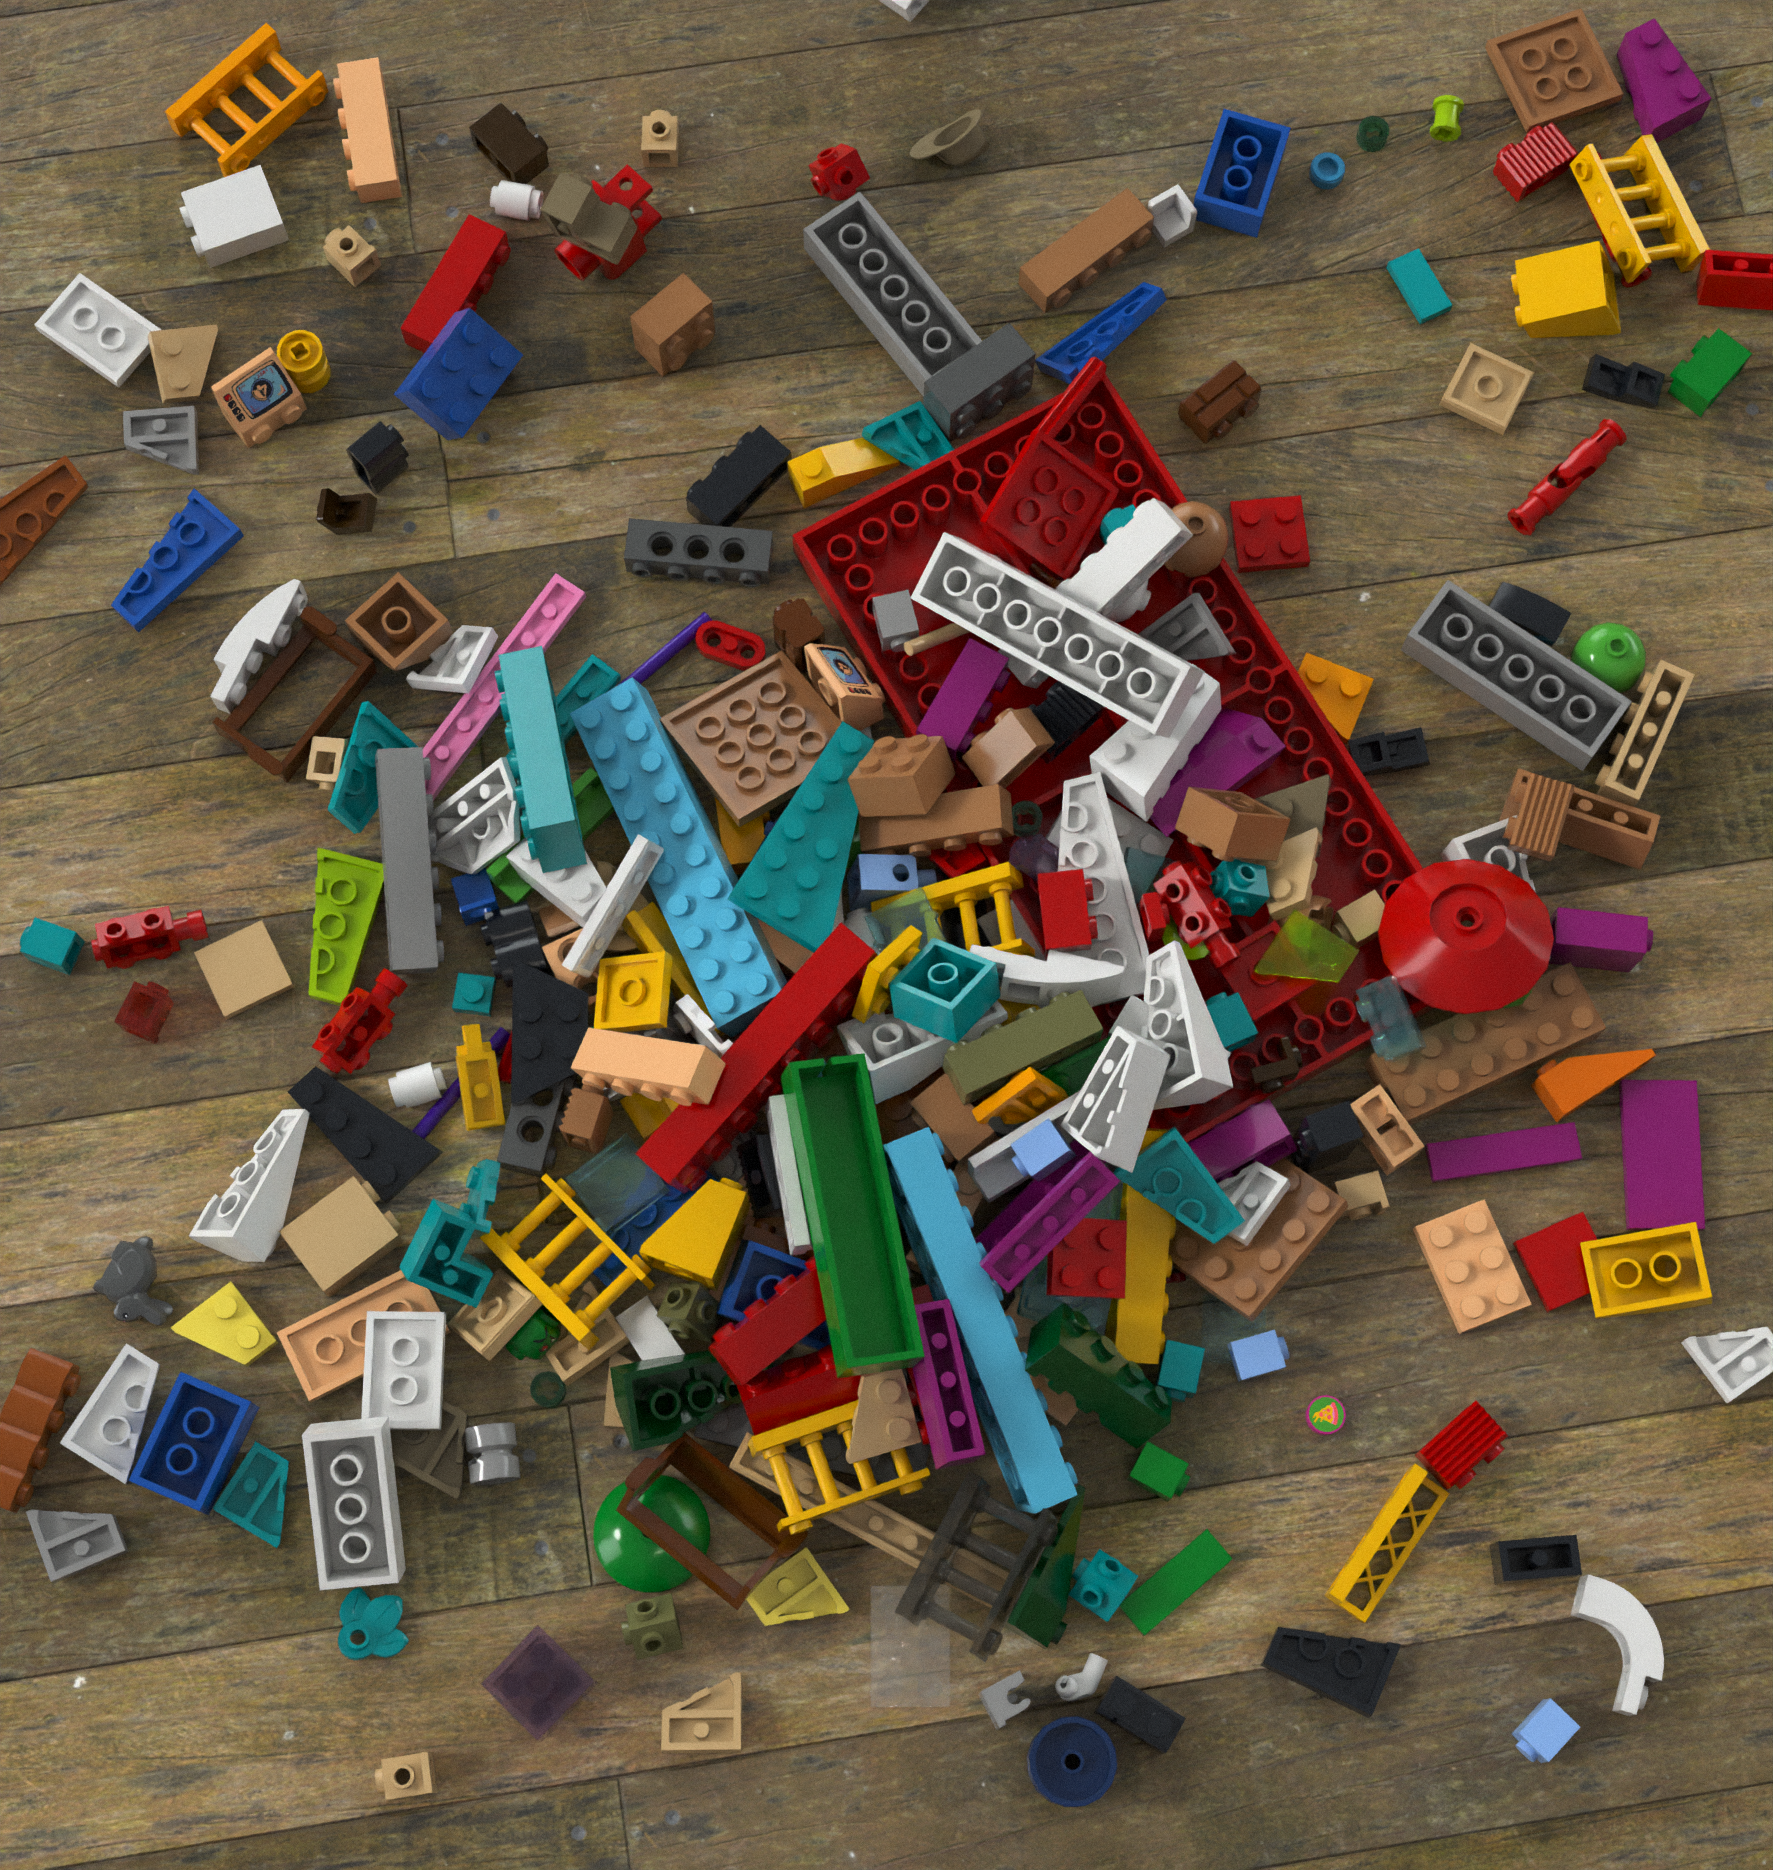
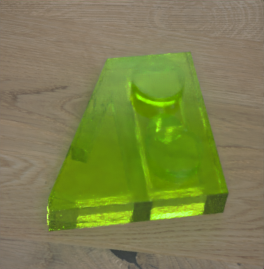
(1306, 951)

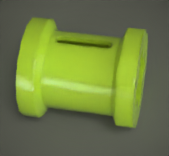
(1446, 121)

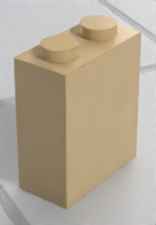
(342, 1235)

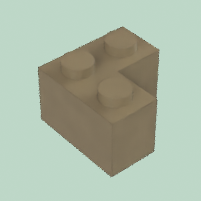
(585, 221)

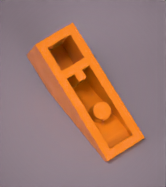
(1582, 1078)

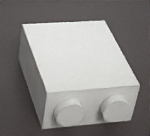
(233, 217)

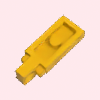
(478, 1081)

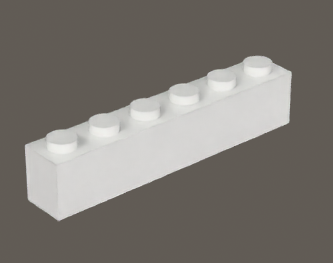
(1117, 569)

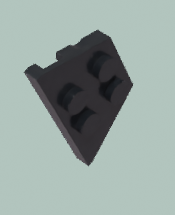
(546, 1031)

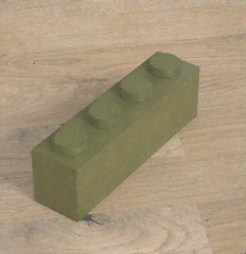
(1030, 1041)

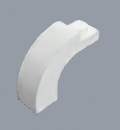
(1633, 1630)

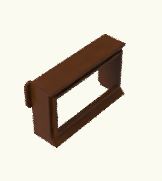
(314, 627)
(726, 1490)

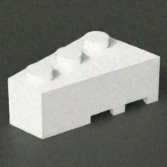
(570, 889)
(1118, 1099)

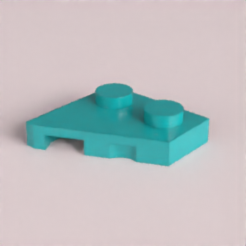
(482, 1185)

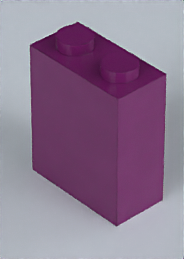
(1599, 939)

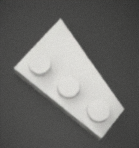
(115, 1414)

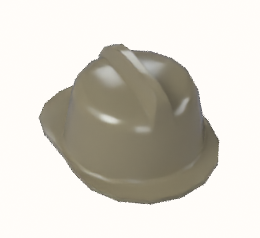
(955, 142)

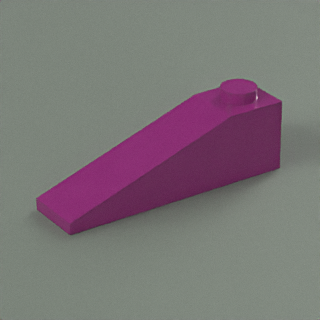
(1225, 759)

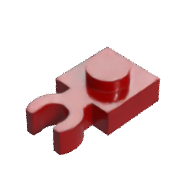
(1153, 917)

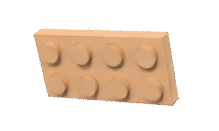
(330, 1344)

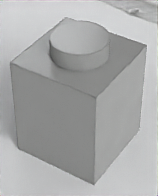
(895, 620)

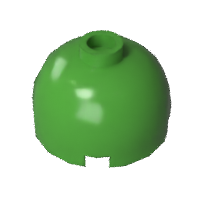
(1611, 655)

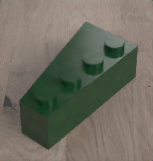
(1096, 1376)

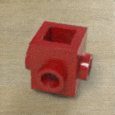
(838, 172)

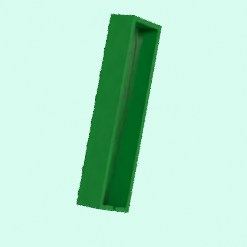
(851, 1216)

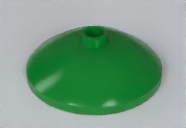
(637, 1559)

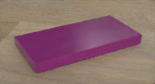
(1661, 1153)

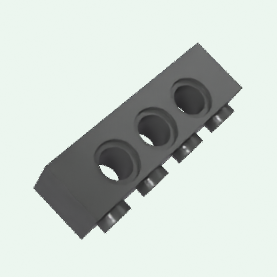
(683, 539)
(534, 1157)

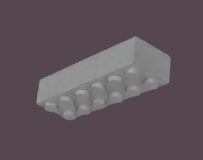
(888, 289)
(1515, 675)

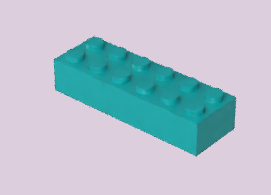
(539, 760)

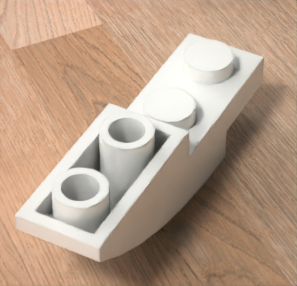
(260, 630)
(1038, 981)

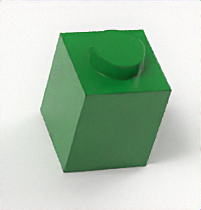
(1159, 1472)

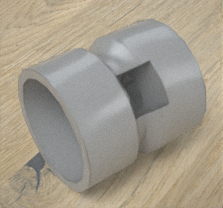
(492, 1453)

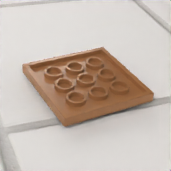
(754, 736)
(1254, 1273)

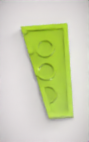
(345, 910)

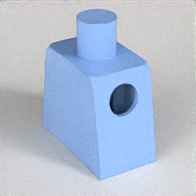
(883, 876)

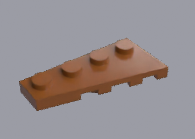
(34, 510)

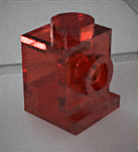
(139, 998)

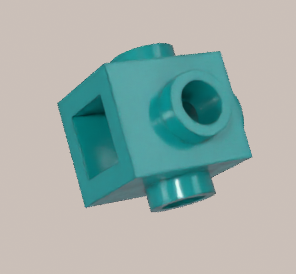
(1241, 886)
(1102, 1584)

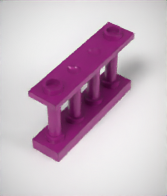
(1043, 1216)

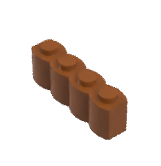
(29, 1420)

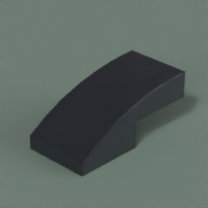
(1623, 383)
(1530, 612)
(1389, 753)

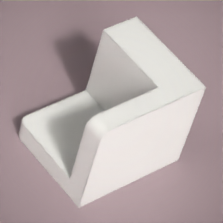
(1172, 215)

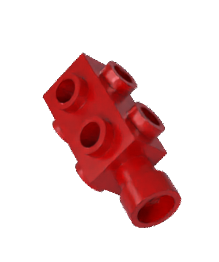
(1198, 901)
(142, 933)
(359, 1024)

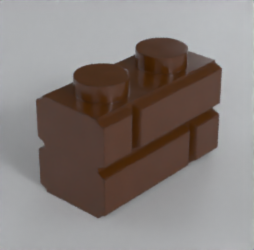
(1220, 402)
(795, 628)

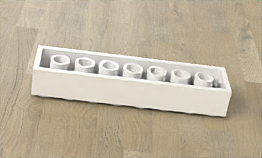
(1057, 635)

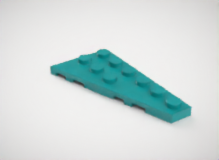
(804, 859)

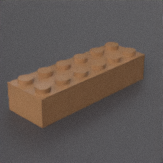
(1489, 1047)

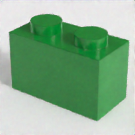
(1708, 372)

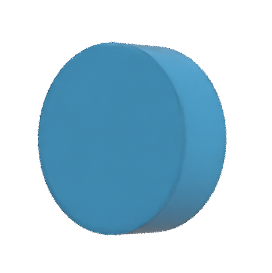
(1327, 170)

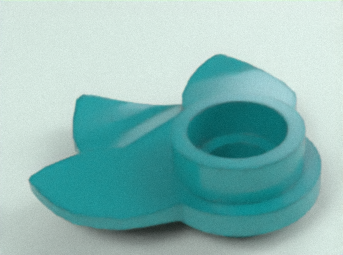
(373, 1620)

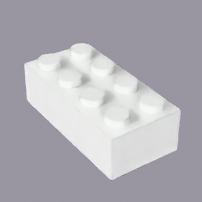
(354, 1503)

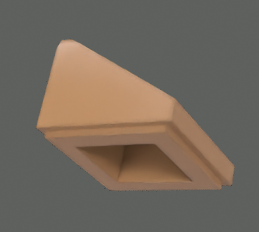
(556, 921)

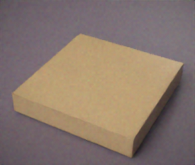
(1486, 389)
(244, 969)
(497, 1317)

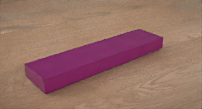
(1503, 1152)

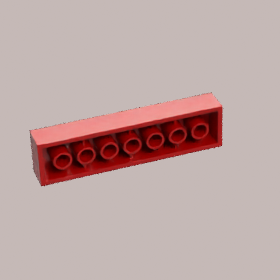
(782, 1033)

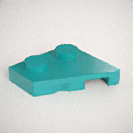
(909, 436)
(257, 1494)

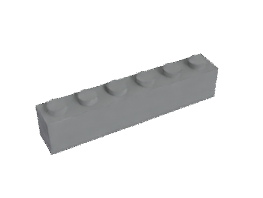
(407, 860)

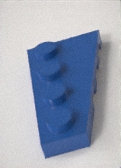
(1101, 333)
(187, 550)
(639, 1229)

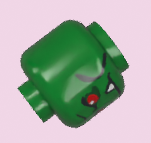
(535, 1336)

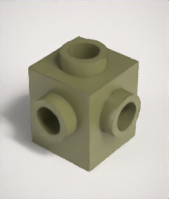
(689, 1311)
(652, 1626)

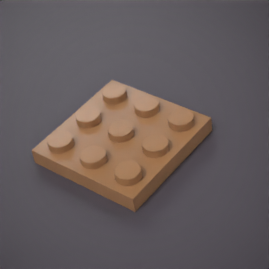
(1554, 70)

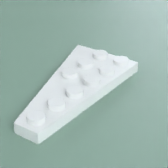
(1092, 844)

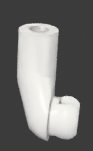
(1083, 1683)

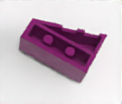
(1660, 82)

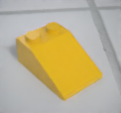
(1647, 1272)

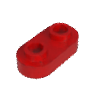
(733, 644)

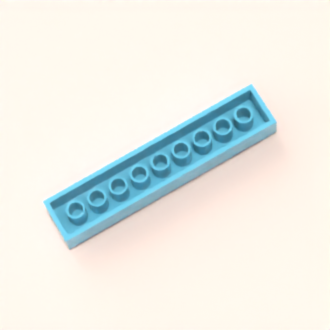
(693, 875)
(994, 1366)

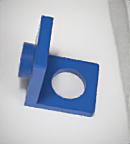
(474, 896)

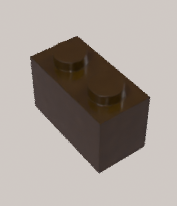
(509, 145)

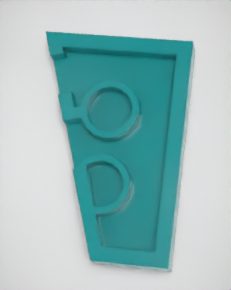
(355, 790)
(1180, 1184)

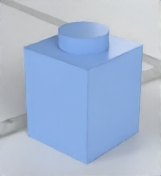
(1041, 1151)
(1258, 1355)
(1544, 1731)

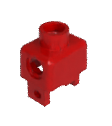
(583, 263)

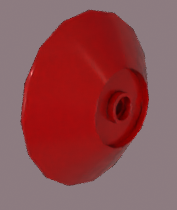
(1461, 965)

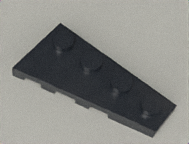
(367, 1137)

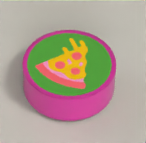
(1325, 1415)

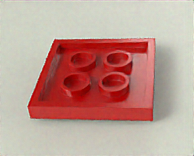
(1049, 505)

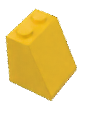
(1567, 293)
(700, 1234)

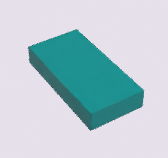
(1419, 286)

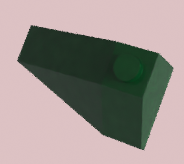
(670, 1396)
(1046, 1593)

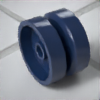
(1048, 1768)

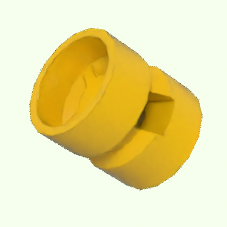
(304, 360)

